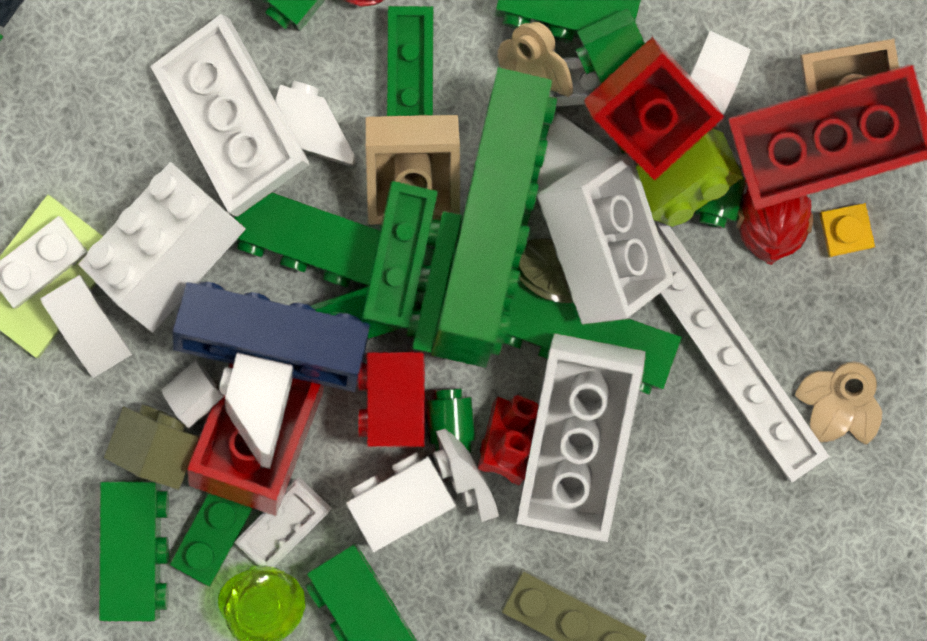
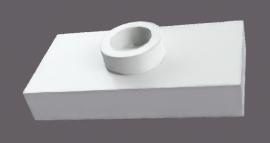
(275, 536)

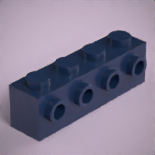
(314, 343)

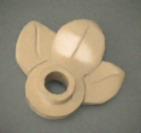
(533, 53)
(838, 409)

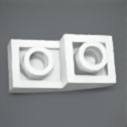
(86, 326)
(191, 393)
(457, 463)

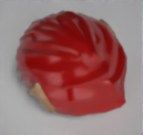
(776, 229)

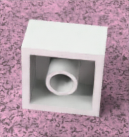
(401, 502)

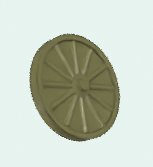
(543, 271)

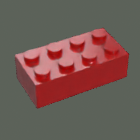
(832, 136)

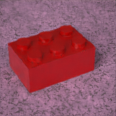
(227, 465)

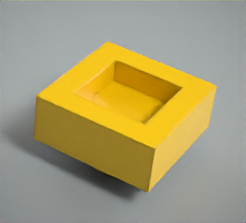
(847, 230)

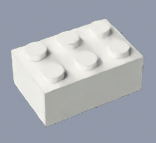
(606, 239)
(159, 246)

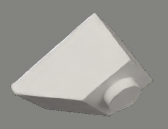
(719, 68)
(314, 123)
(257, 401)

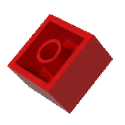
(653, 109)
(393, 399)

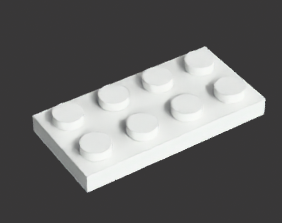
(229, 115)

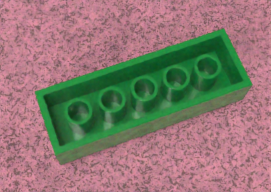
(494, 219)

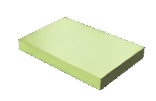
(31, 323)

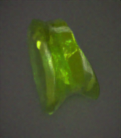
(261, 604)

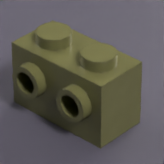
(152, 445)

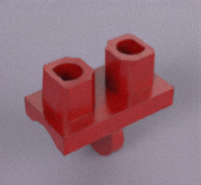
(509, 438)

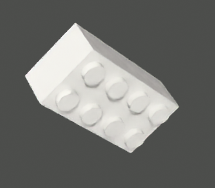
(581, 437)

